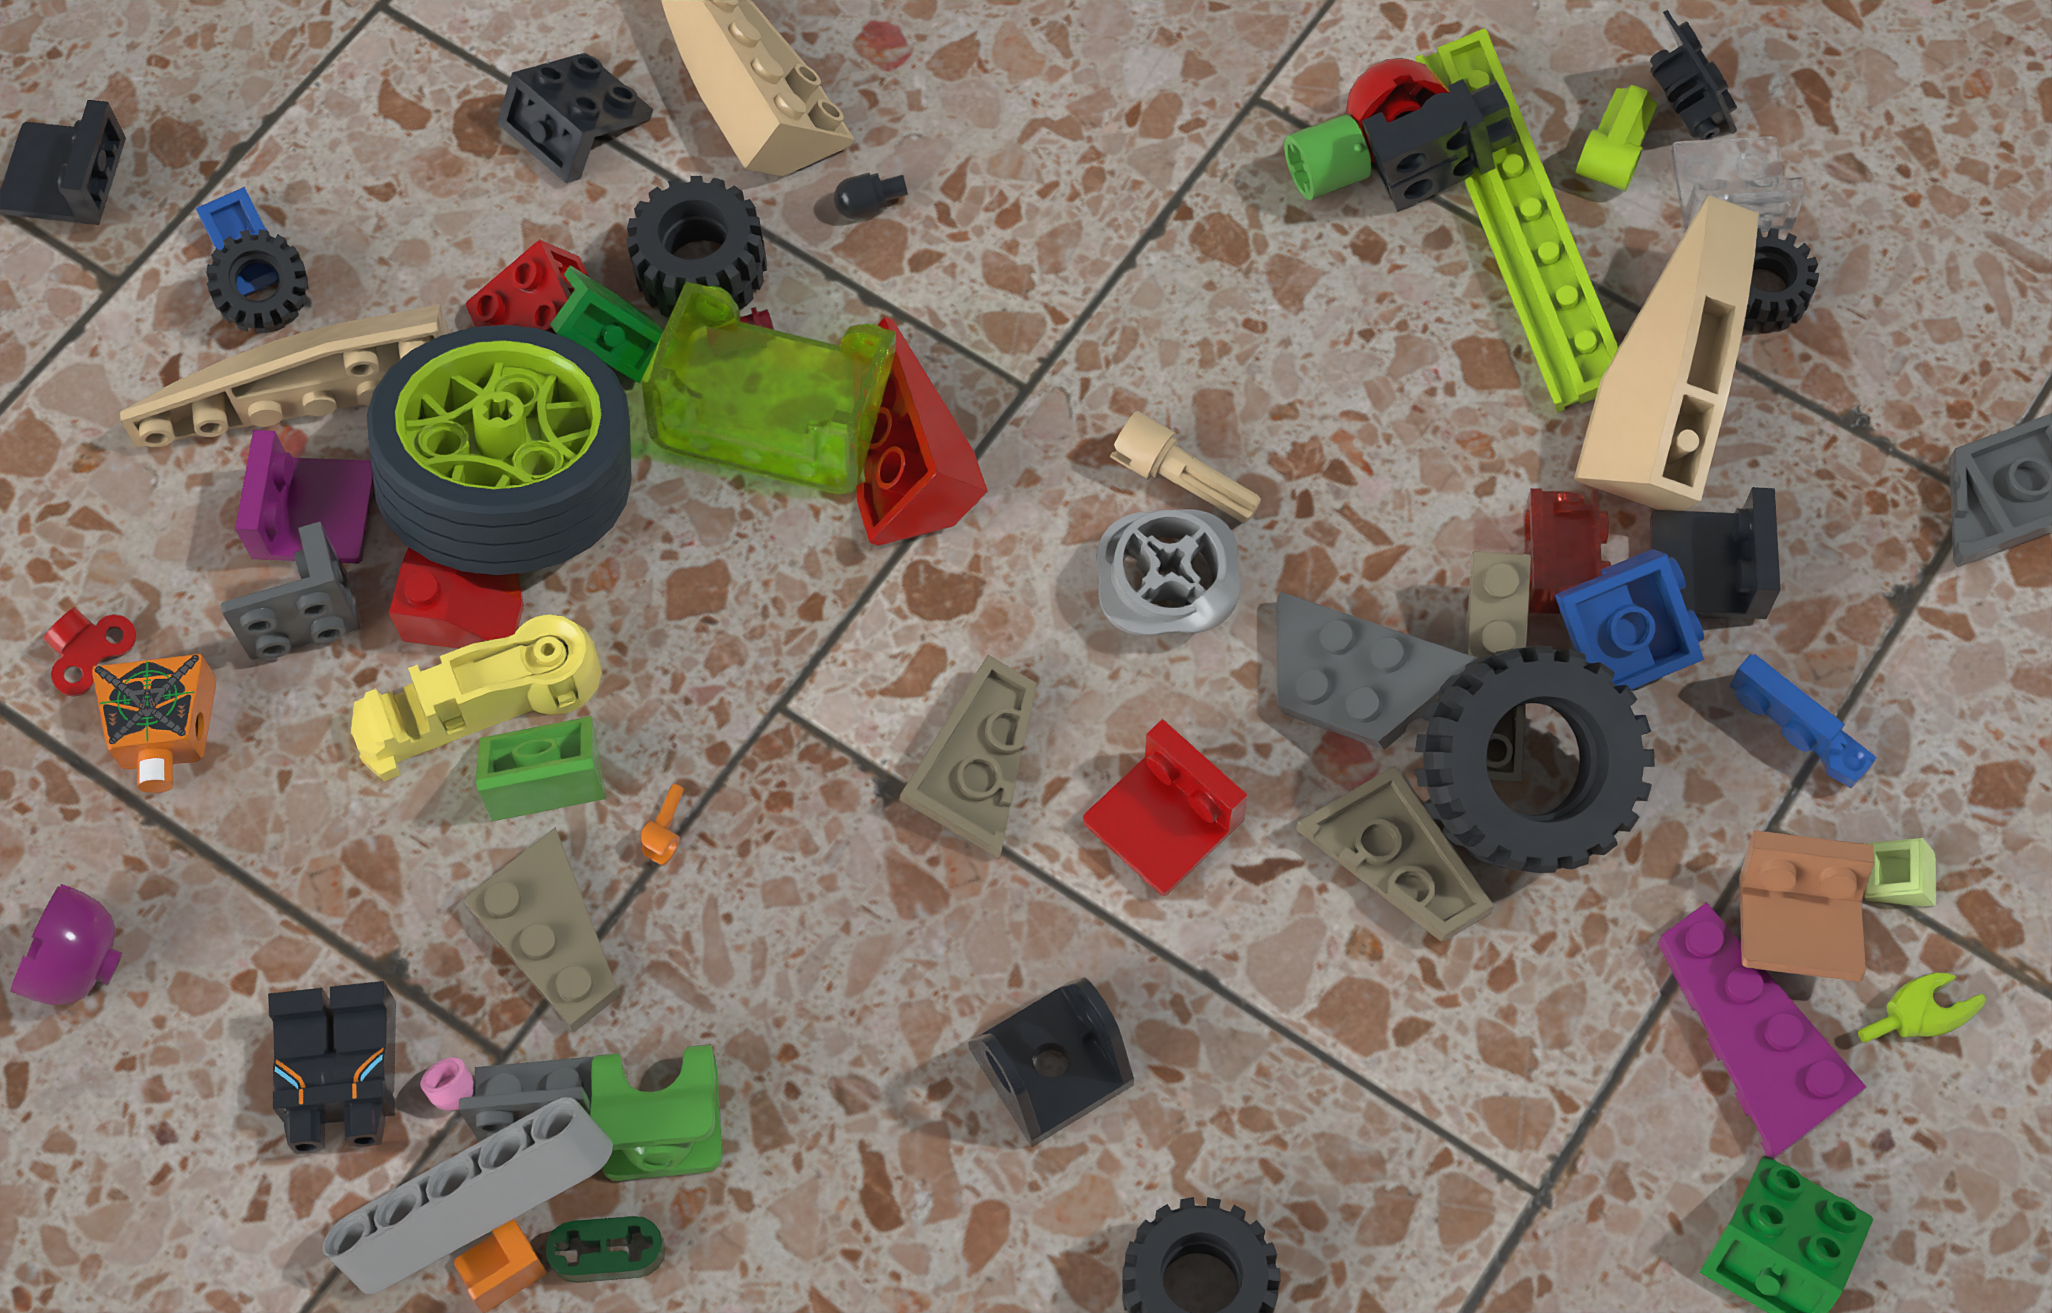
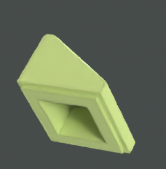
(1903, 873)

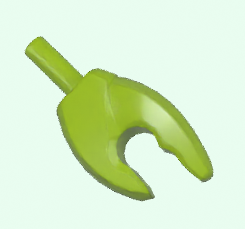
(1917, 1014)

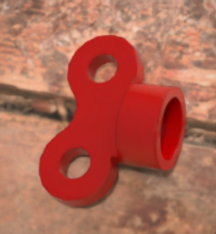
(85, 646)

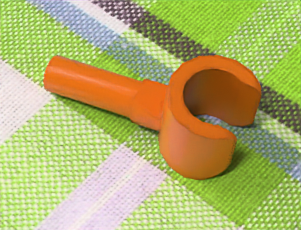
(658, 841)

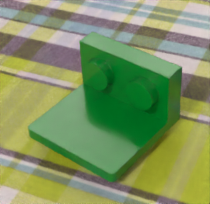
(1788, 1243)

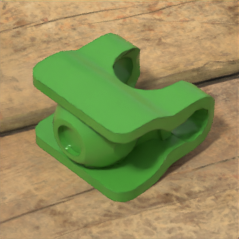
(663, 1129)

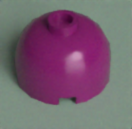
(68, 950)

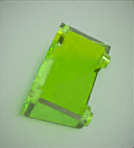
(765, 395)

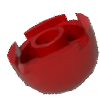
(1392, 88)

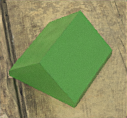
(539, 769)

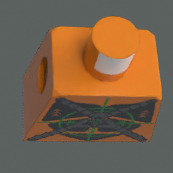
(155, 715)

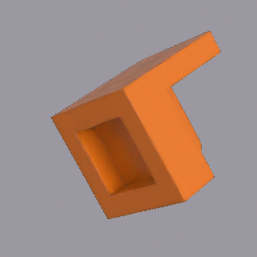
(499, 1266)

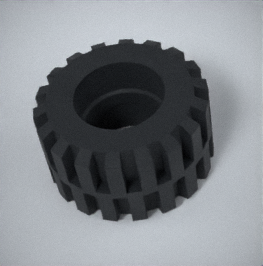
(692, 214)
(1203, 1231)

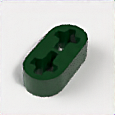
(607, 1263)

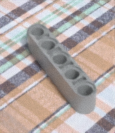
(468, 1195)

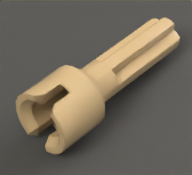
(1152, 450)

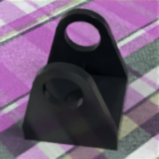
(1078, 1026)

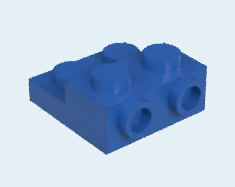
(1634, 619)

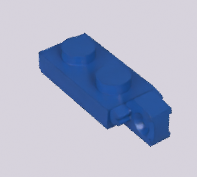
(1802, 720)

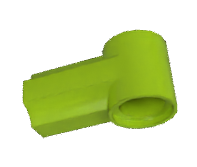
(1616, 146)

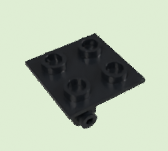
(1693, 84)

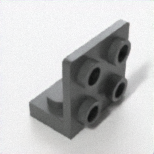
(301, 611)
(518, 1089)

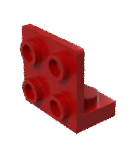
(527, 290)
(1167, 810)

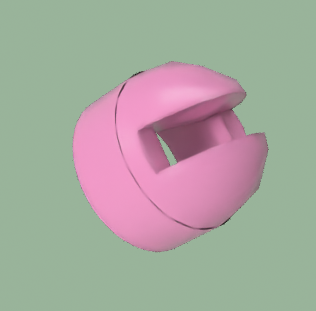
(447, 1083)

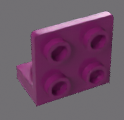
(296, 492)

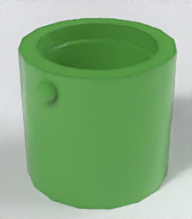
(1327, 156)

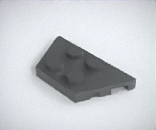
(2001, 490)
(1356, 672)

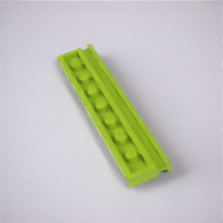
(1532, 241)

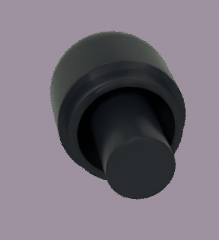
(867, 194)

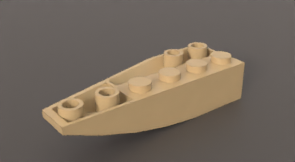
(756, 86)
(1675, 368)
(283, 379)

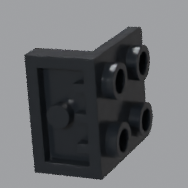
(563, 107)
(64, 169)
(1724, 557)

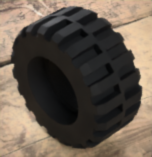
(1608, 759)

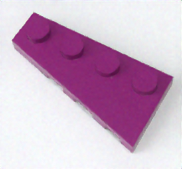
(1770, 1049)

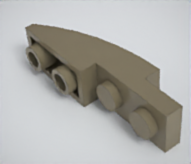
(1498, 623)

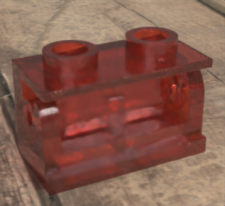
(1563, 544)

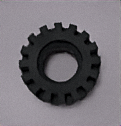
(257, 249)
(1797, 273)

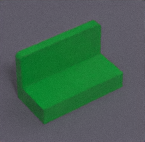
(608, 326)

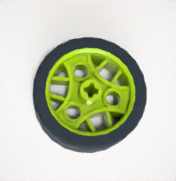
(500, 449)

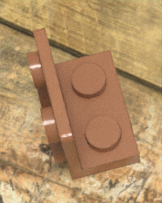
(1804, 905)

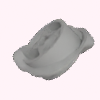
(1137, 536)

